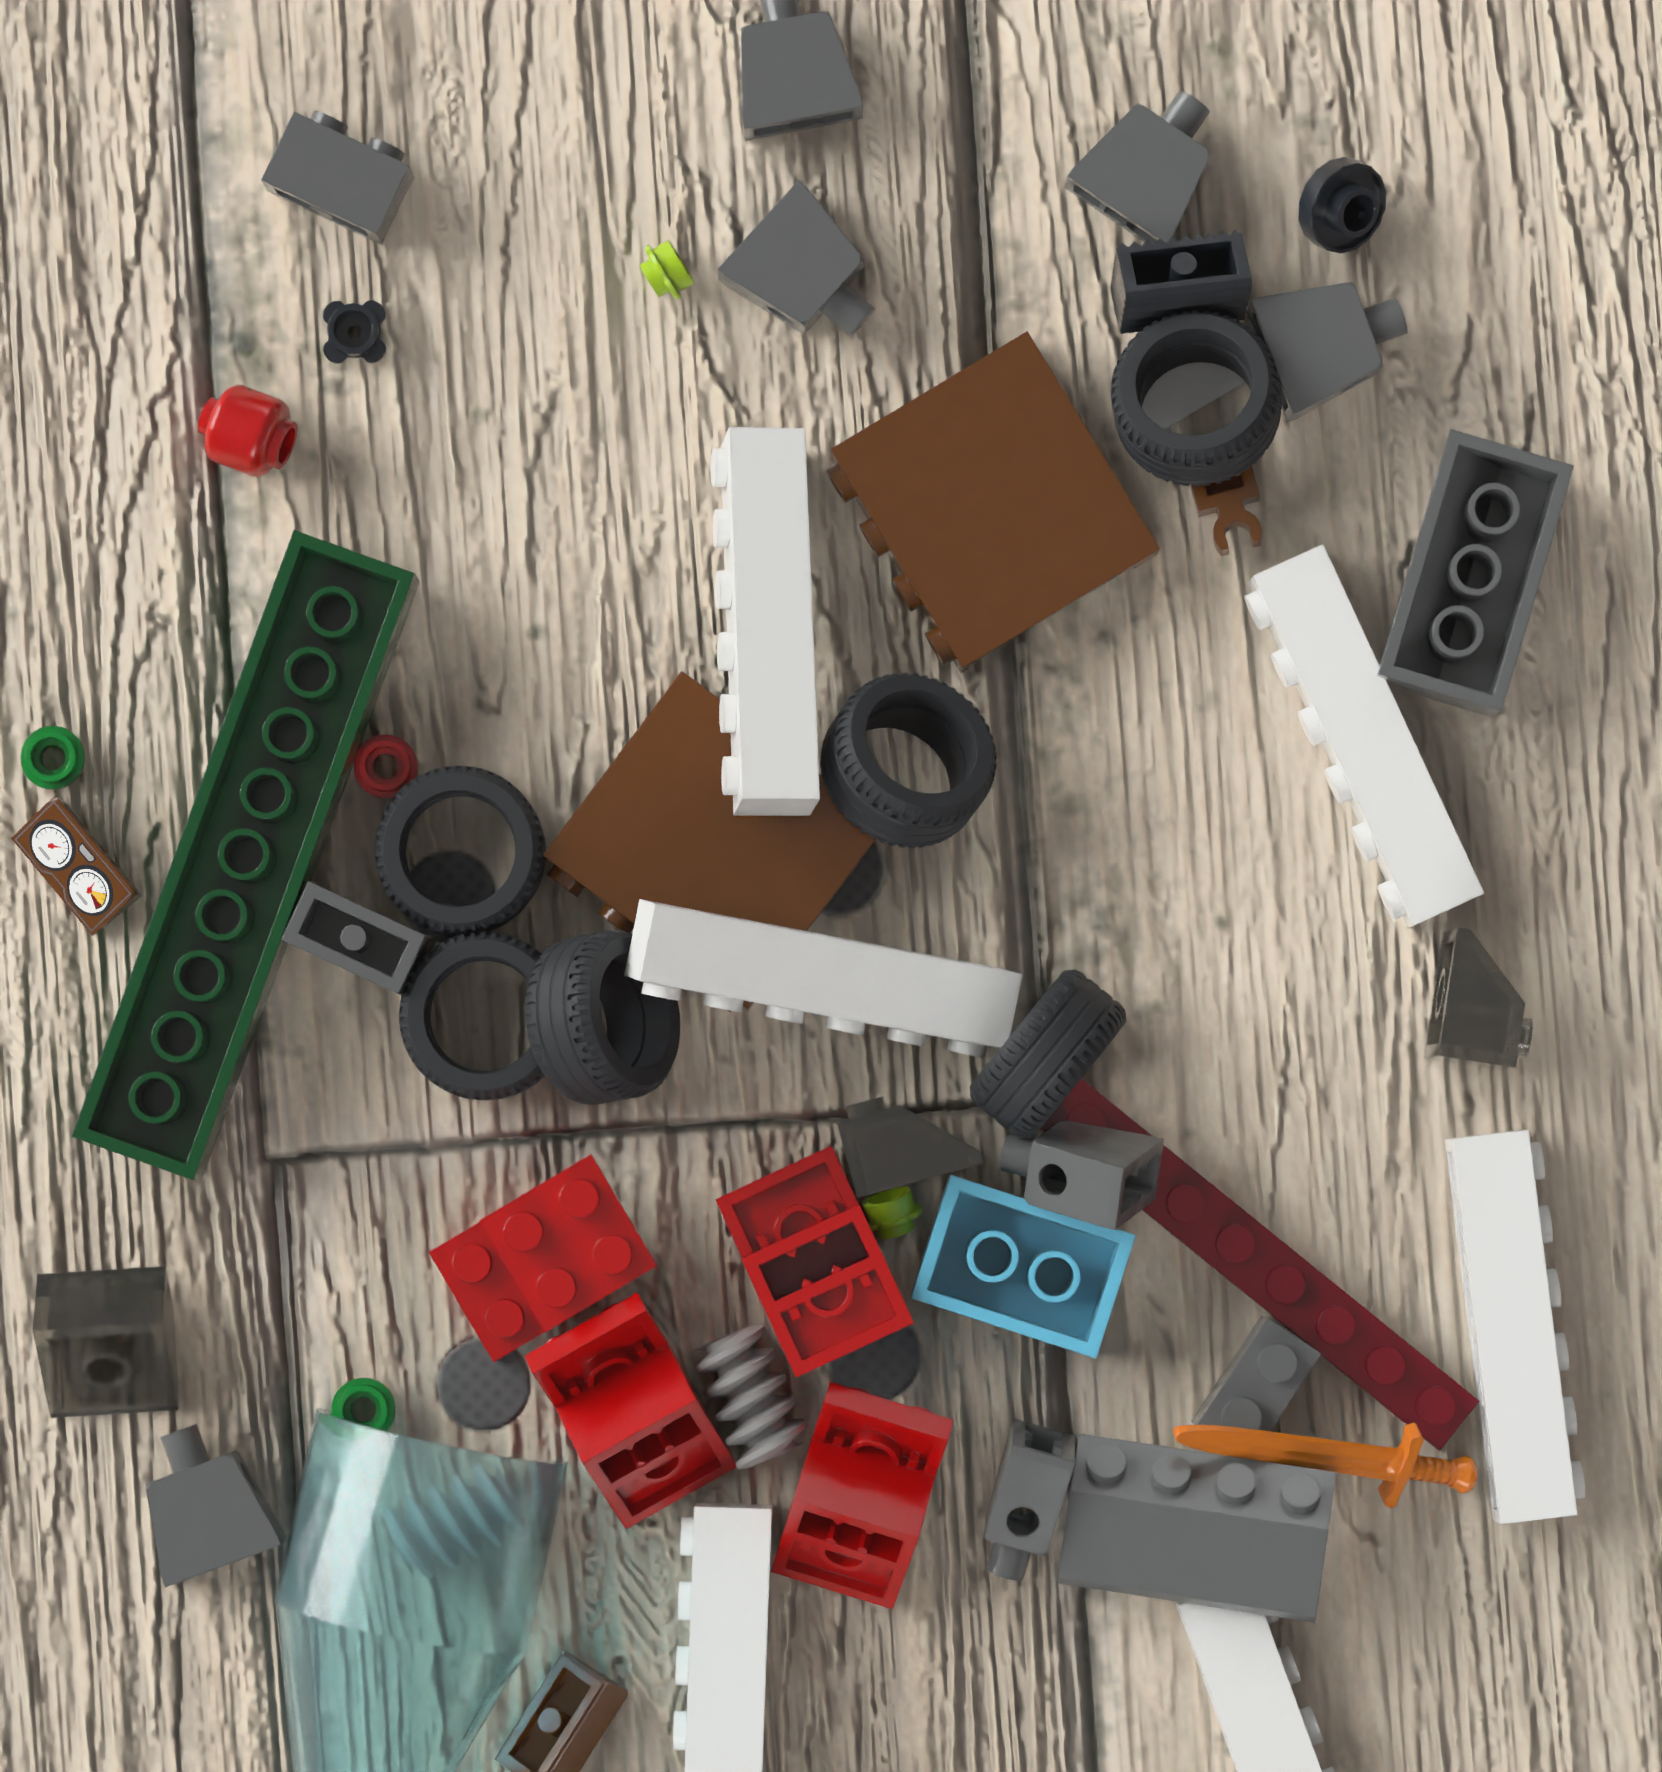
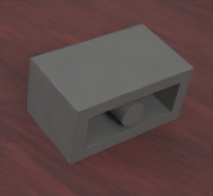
(339, 175)
(355, 938)
(1259, 1379)

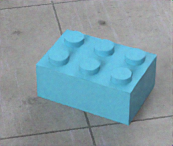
(1022, 1267)

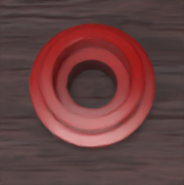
(374, 749)

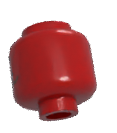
(248, 431)

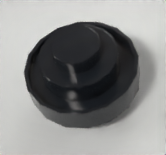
(1342, 205)

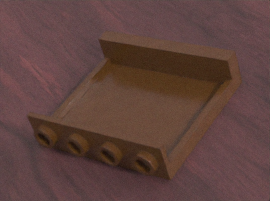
(990, 503)
(671, 836)

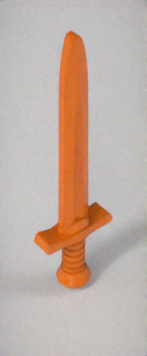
(1389, 1464)

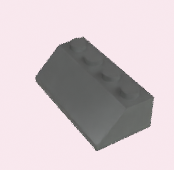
(1474, 573)
(1196, 1528)

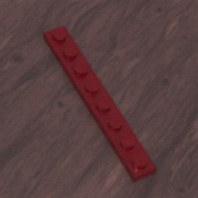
(1288, 1285)

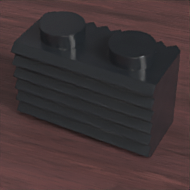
(1178, 278)

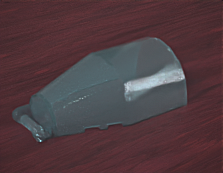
(406, 1595)

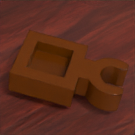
(1228, 502)

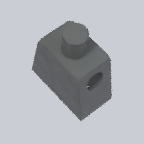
(794, 73)
(1145, 168)
(799, 266)
(1323, 341)
(1086, 1171)
(1033, 1476)
(206, 1510)

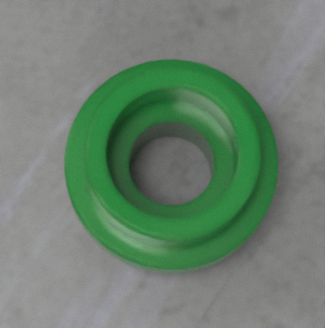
(34, 749)
(371, 1389)

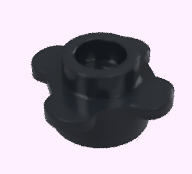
(341, 319)

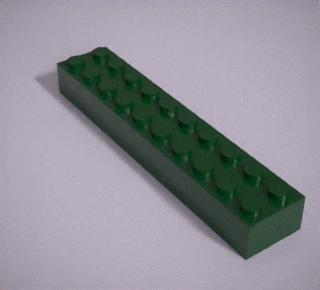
(246, 856)

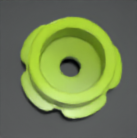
(666, 270)
(891, 1212)

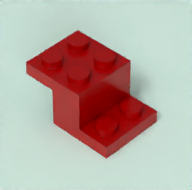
(543, 1258)
(814, 1261)
(630, 1410)
(862, 1495)

